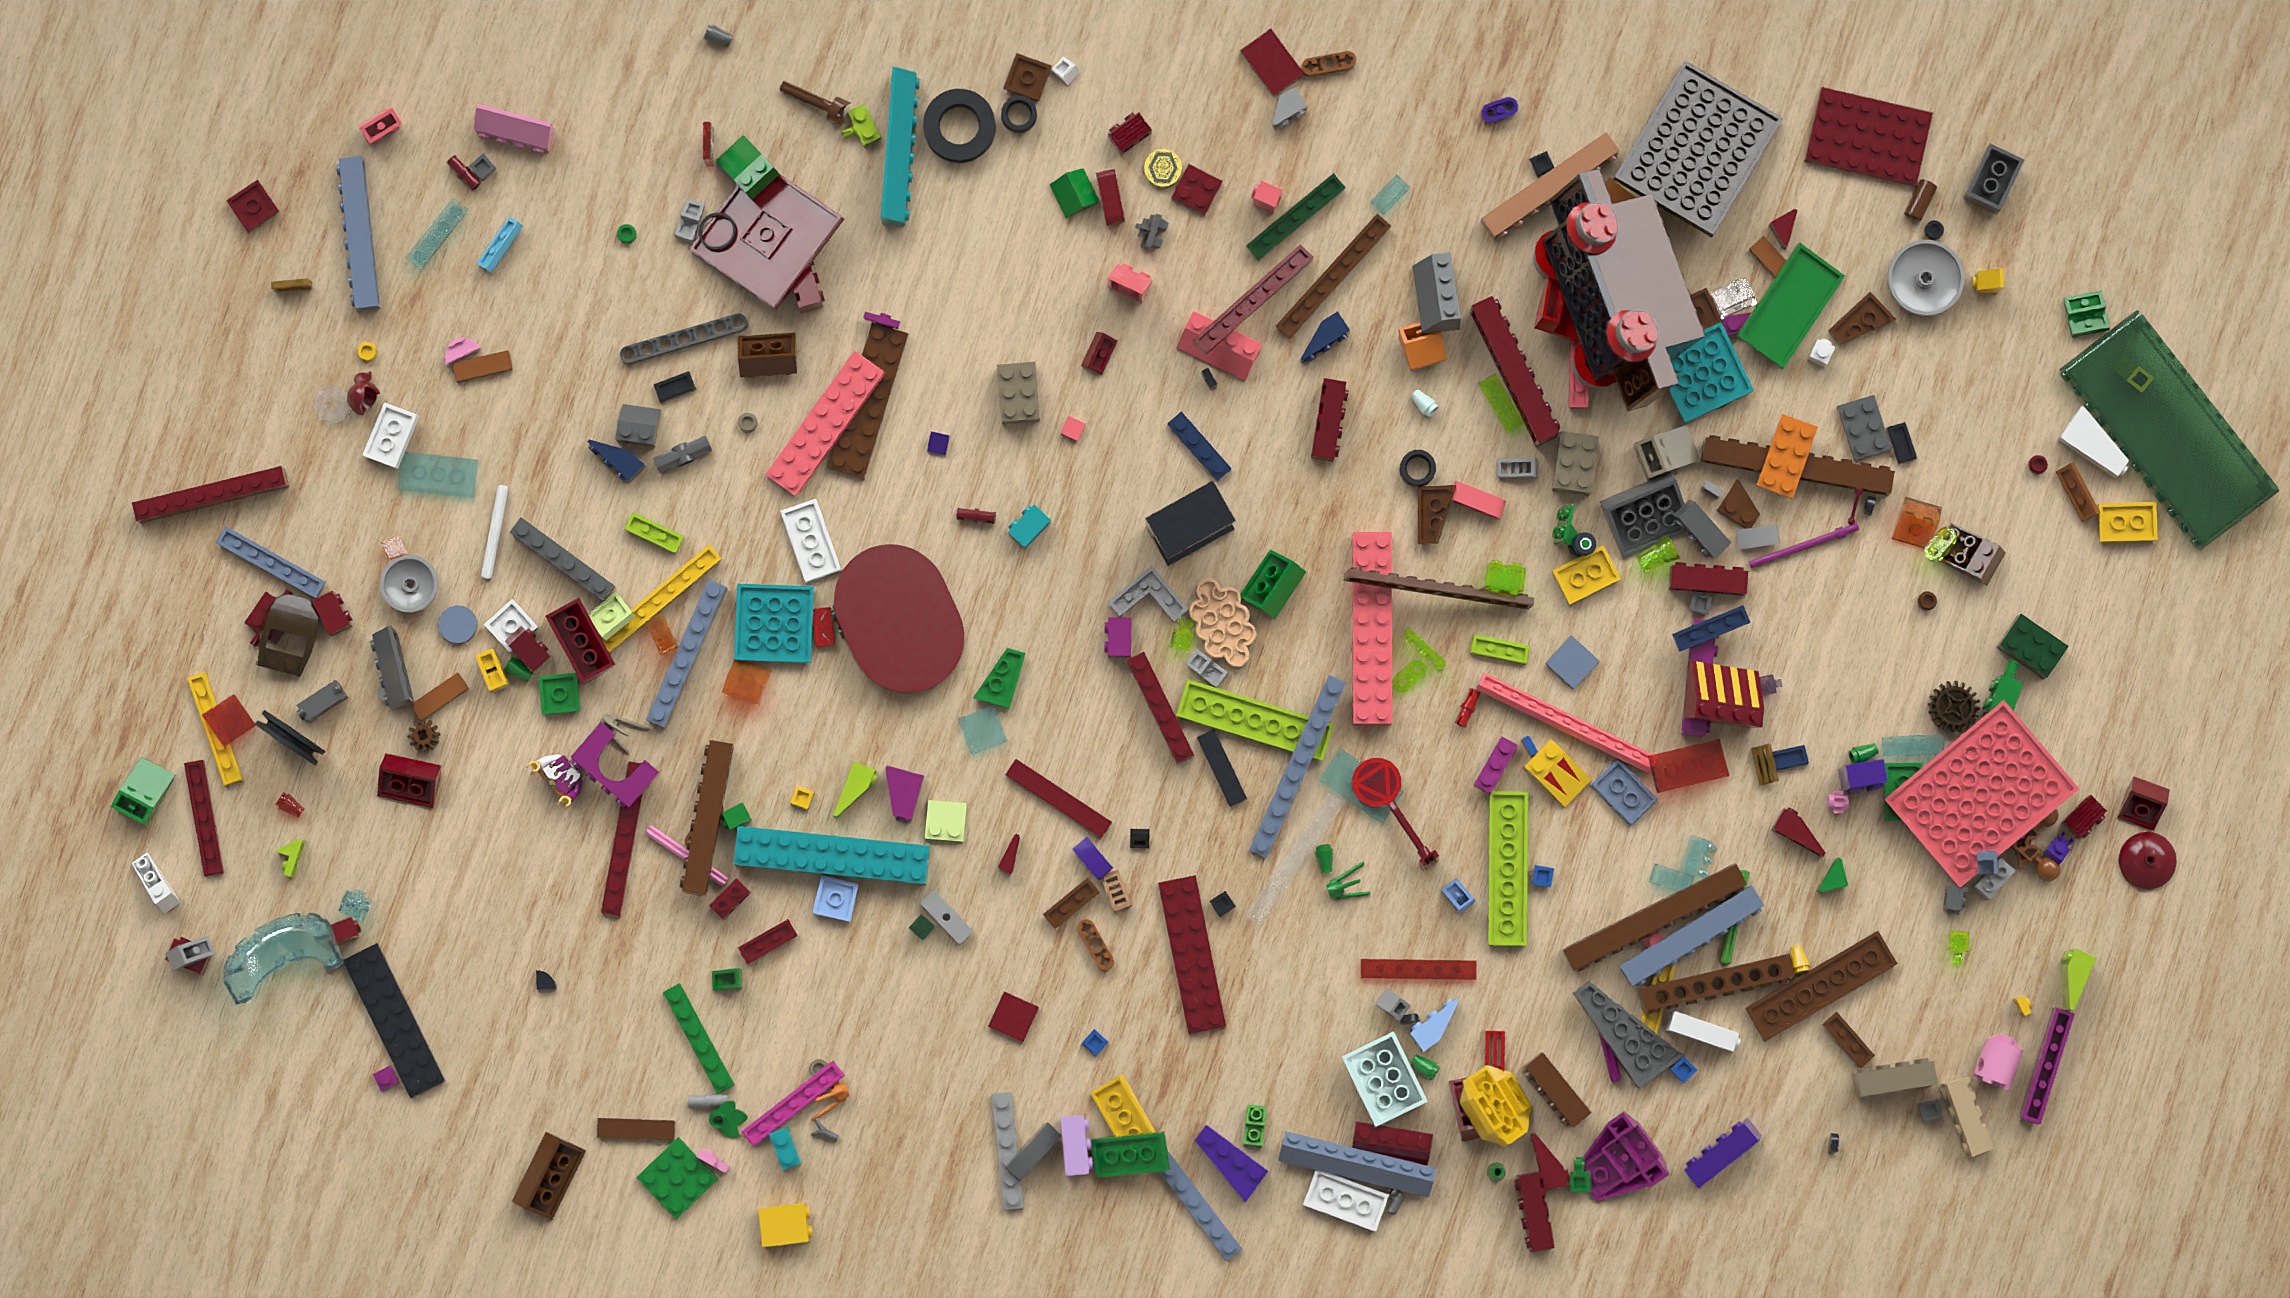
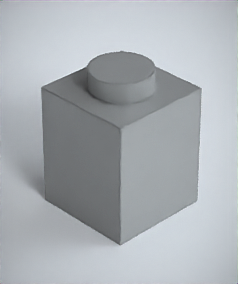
(1393, 1004)

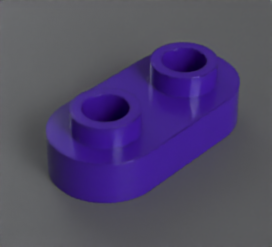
(1499, 110)

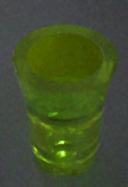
(1658, 554)

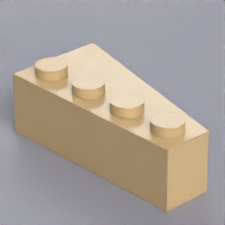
(1967, 1116)

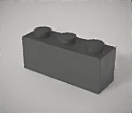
(1701, 529)

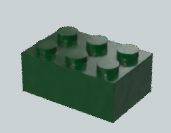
(2032, 646)

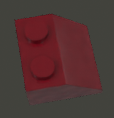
(2143, 803)

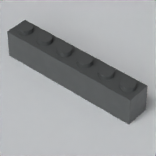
(562, 559)

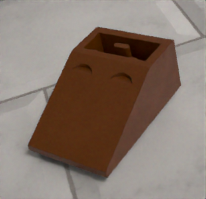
(1973, 555)

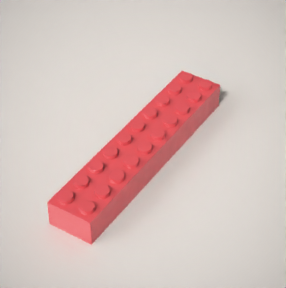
(1372, 632)

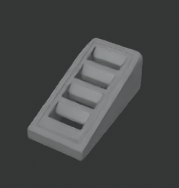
(1534, 468)

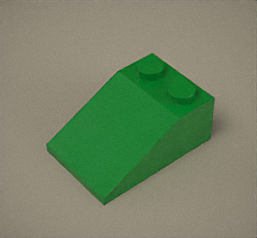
(747, 167)

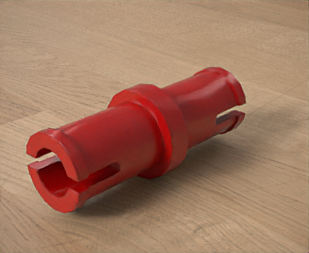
(1467, 707)

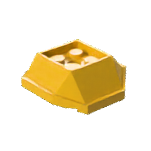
(1496, 1105)

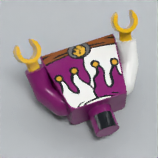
(560, 775)

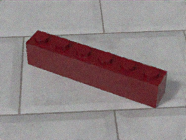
(1160, 708)

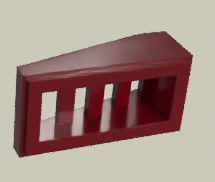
(1008, 860)

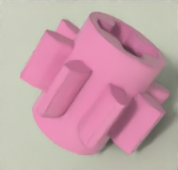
(1837, 802)

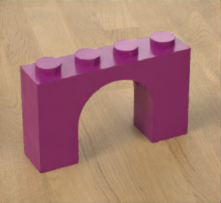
(588, 757)

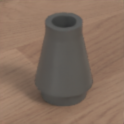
(717, 35)

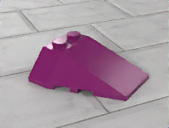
(1623, 1159)

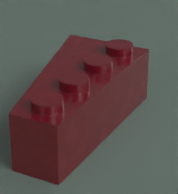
(1328, 420)

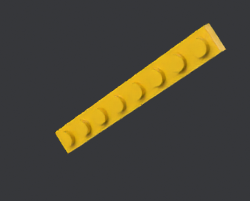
(665, 594)

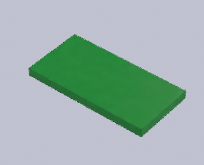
(1790, 305)

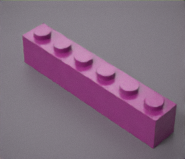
(1700, 653)
(2046, 1066)

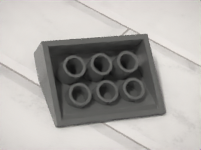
(1644, 514)

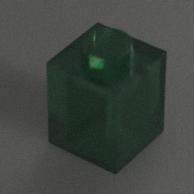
(922, 927)

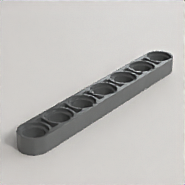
(676, 345)

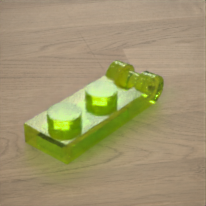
(1424, 649)

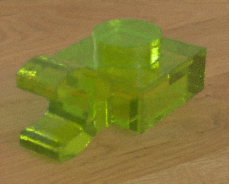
(1958, 943)

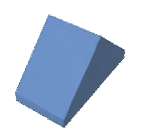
(1458, 895)

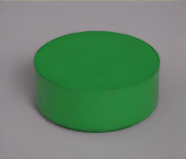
(626, 233)

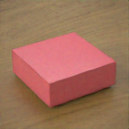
(1073, 428)

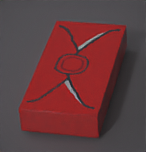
(823, 627)

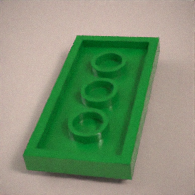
(1130, 1154)

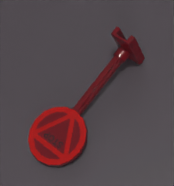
(1378, 784)

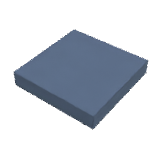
(1572, 662)

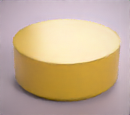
(367, 351)

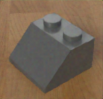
(638, 425)

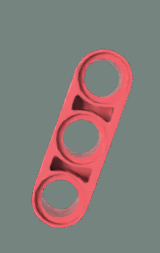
(1478, 500)

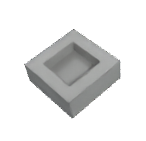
(1711, 489)

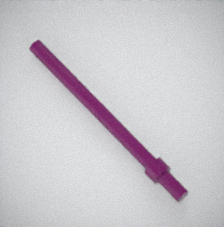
(1839, 533)

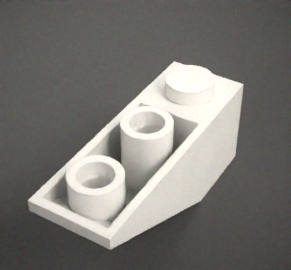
(155, 883)

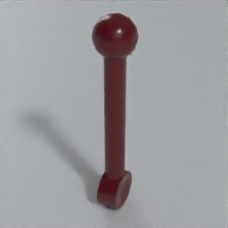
(1858, 491)

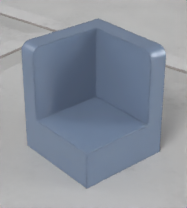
(1987, 862)

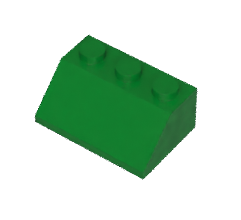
(1272, 584)

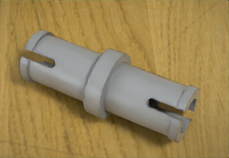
(706, 1100)

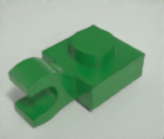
(1580, 1179)

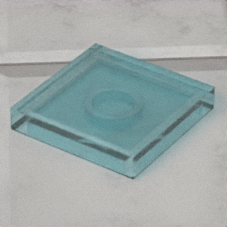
(982, 729)

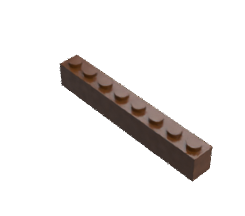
(707, 819)

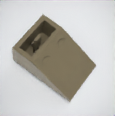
(1666, 452)

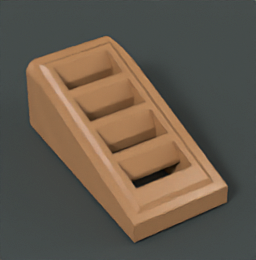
(1127, 903)

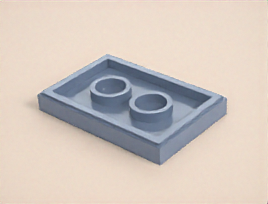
(1624, 792)

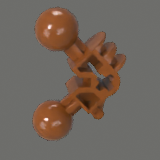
(2045, 867)

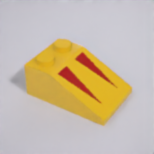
(1557, 773)

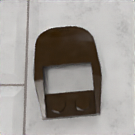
(293, 616)

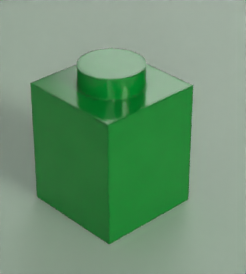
(735, 816)

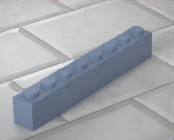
(359, 233)
(687, 653)
(1692, 935)
(1357, 1164)

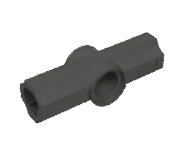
(682, 454)

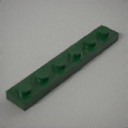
(1295, 216)

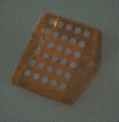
(394, 548)

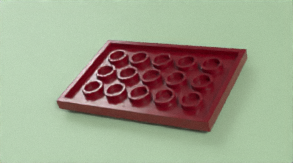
(1868, 136)

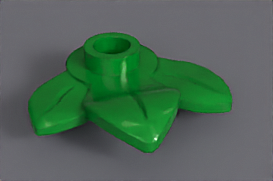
(731, 1119)

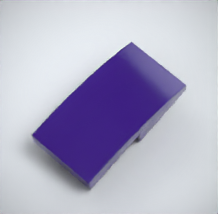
(1092, 858)

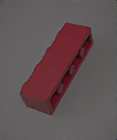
(1708, 580)

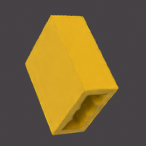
(785, 1224)

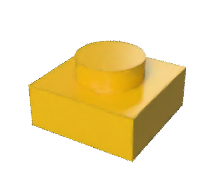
(2023, 1005)

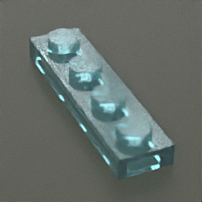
(437, 233)

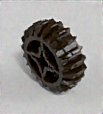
(1948, 699)

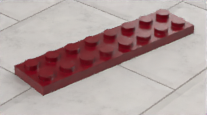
(1192, 954)

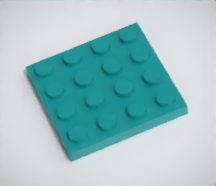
(1708, 375)
(774, 623)

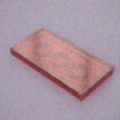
(1688, 766)

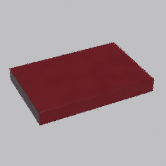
(1272, 62)

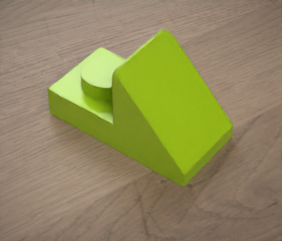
(294, 852)

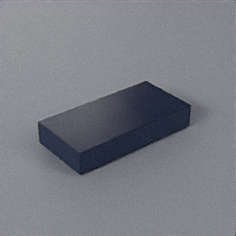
(1790, 757)

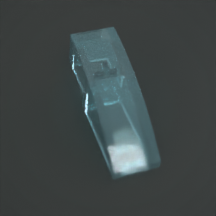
(1913, 745)

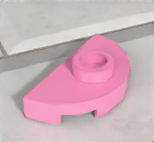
(459, 349)

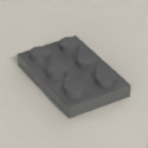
(1864, 427)

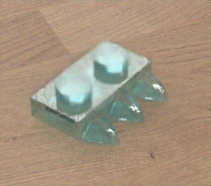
(1696, 857)

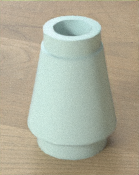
(1424, 403)

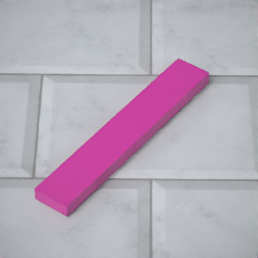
(793, 1103)

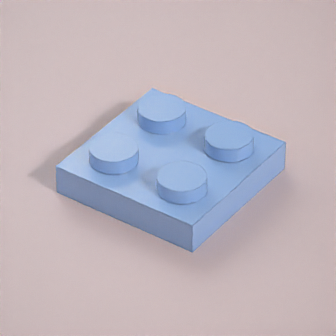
(835, 898)

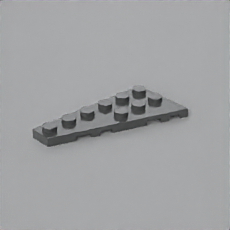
(1630, 1040)

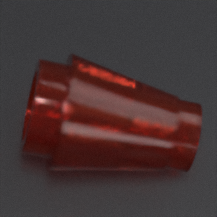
(289, 805)

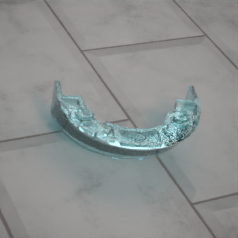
(275, 946)

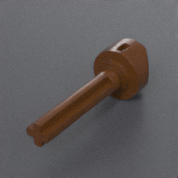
(834, 109)

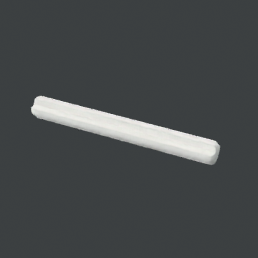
(494, 532)

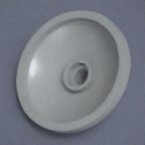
(395, 583)

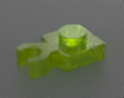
(1181, 637)

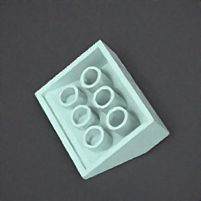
(1384, 1079)

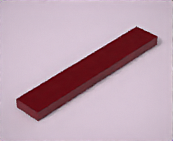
(1058, 798)
(204, 818)

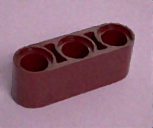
(1110, 197)

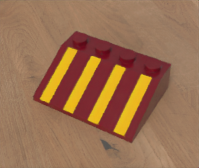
(1724, 695)

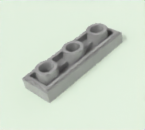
(938, 908)

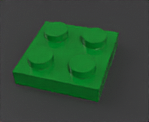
(559, 693)

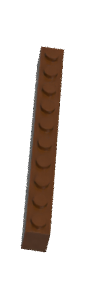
(1816, 469)
(1654, 917)

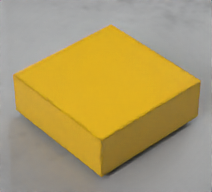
(802, 798)

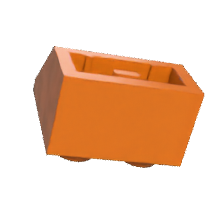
(1420, 348)

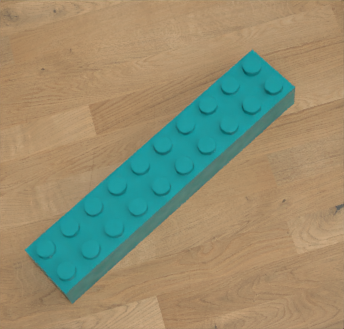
(831, 855)

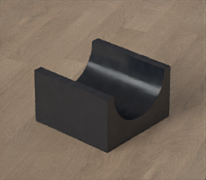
(1190, 523)

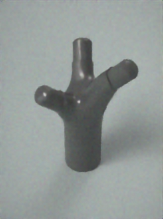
(824, 1132)

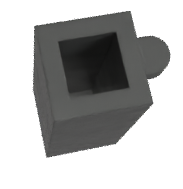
(321, 701)

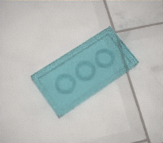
(438, 474)
(1339, 778)

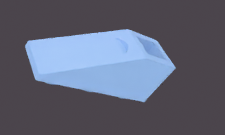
(1431, 1031)

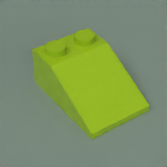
(2074, 972)

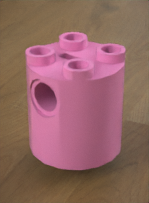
(1998, 1061)

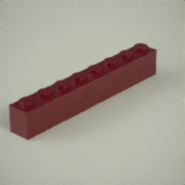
(210, 494)

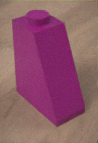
(904, 792)

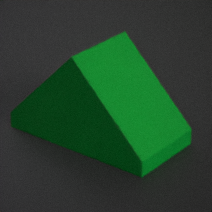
(1834, 878)
(727, 979)

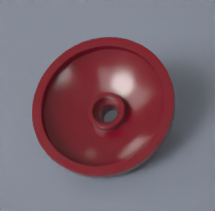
(2134, 862)

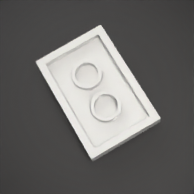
(391, 435)

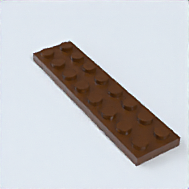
(856, 444)
(1821, 986)

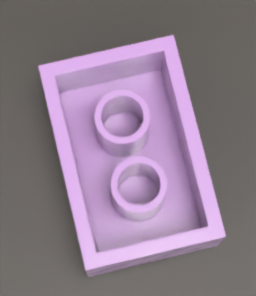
(1076, 1145)

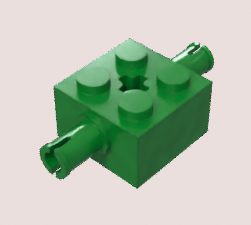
(2004, 688)

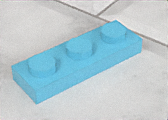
(499, 244)

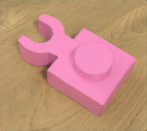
(709, 1157)

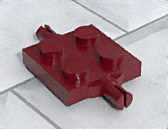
(258, 615)

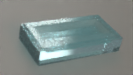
(1390, 194)

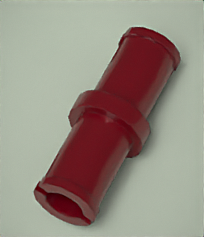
(463, 172)
(976, 515)

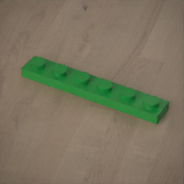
(698, 1038)

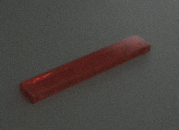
(1419, 969)

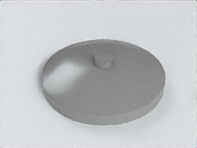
(1925, 278)

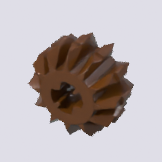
(429, 731)

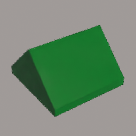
(1074, 192)

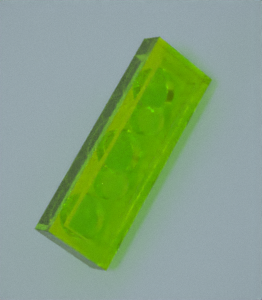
(1500, 403)

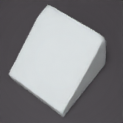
(1065, 70)

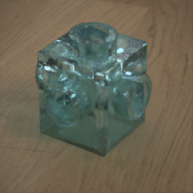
(355, 904)

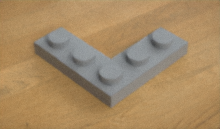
(1147, 583)

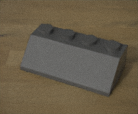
(1436, 294)
(393, 669)

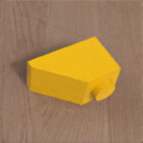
(1988, 281)

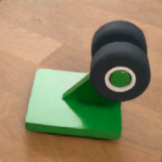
(1578, 544)

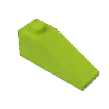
(856, 785)

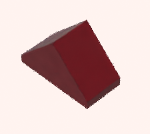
(1783, 227)

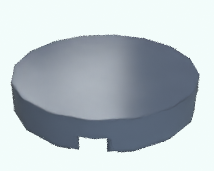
(458, 624)

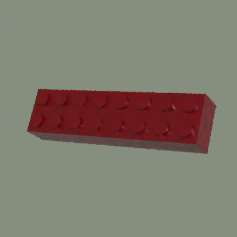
(1514, 371)

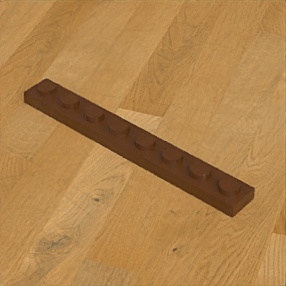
(1333, 276)

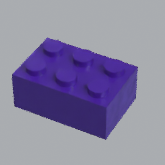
(1863, 775)

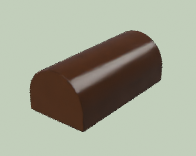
(1920, 199)

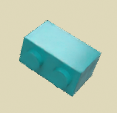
(1028, 526)
(785, 1148)

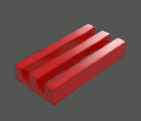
(1502, 1049)

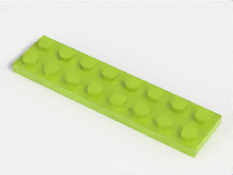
(1246, 717)
(1508, 868)

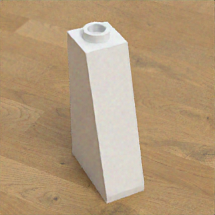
(2093, 443)
(1702, 1031)

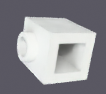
(1821, 352)

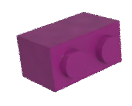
(1118, 637)

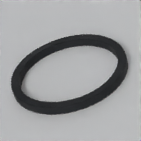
(710, 216)

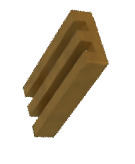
(288, 285)
(1762, 765)

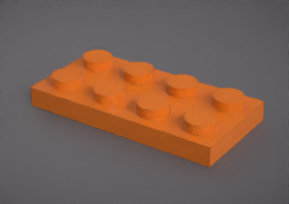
(1787, 456)

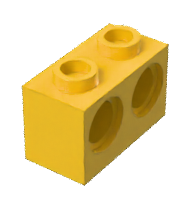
(492, 670)

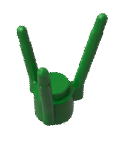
(1336, 888)

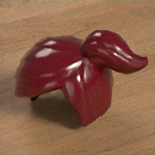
(362, 393)

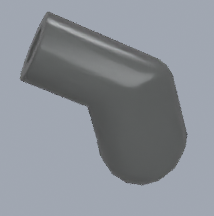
(1396, 1200)

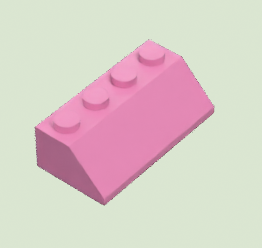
(513, 128)

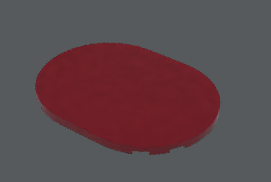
(898, 618)

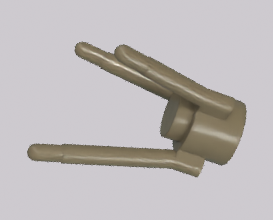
(611, 723)

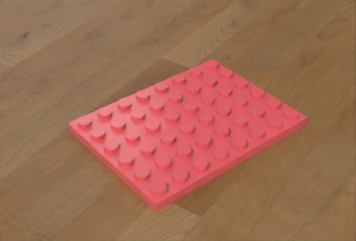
(1981, 792)

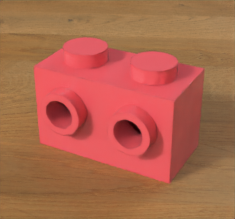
(379, 125)

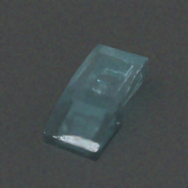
(1670, 878)

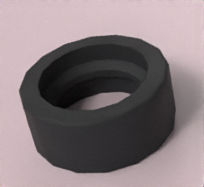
(1019, 128)
(1417, 482)

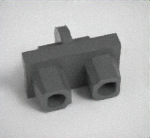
(1148, 230)

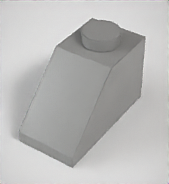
(190, 953)

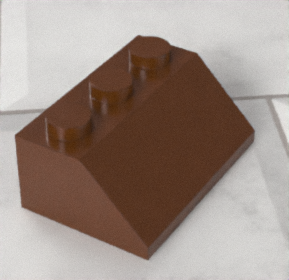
(767, 354)

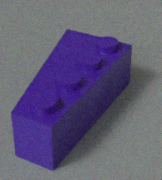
(1723, 1152)

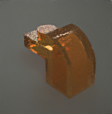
(662, 634)

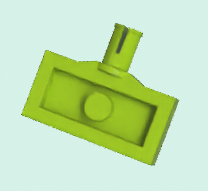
(862, 126)

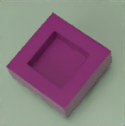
(385, 1078)

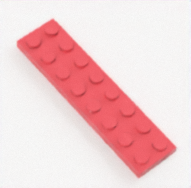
(825, 423)

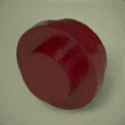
(2038, 464)

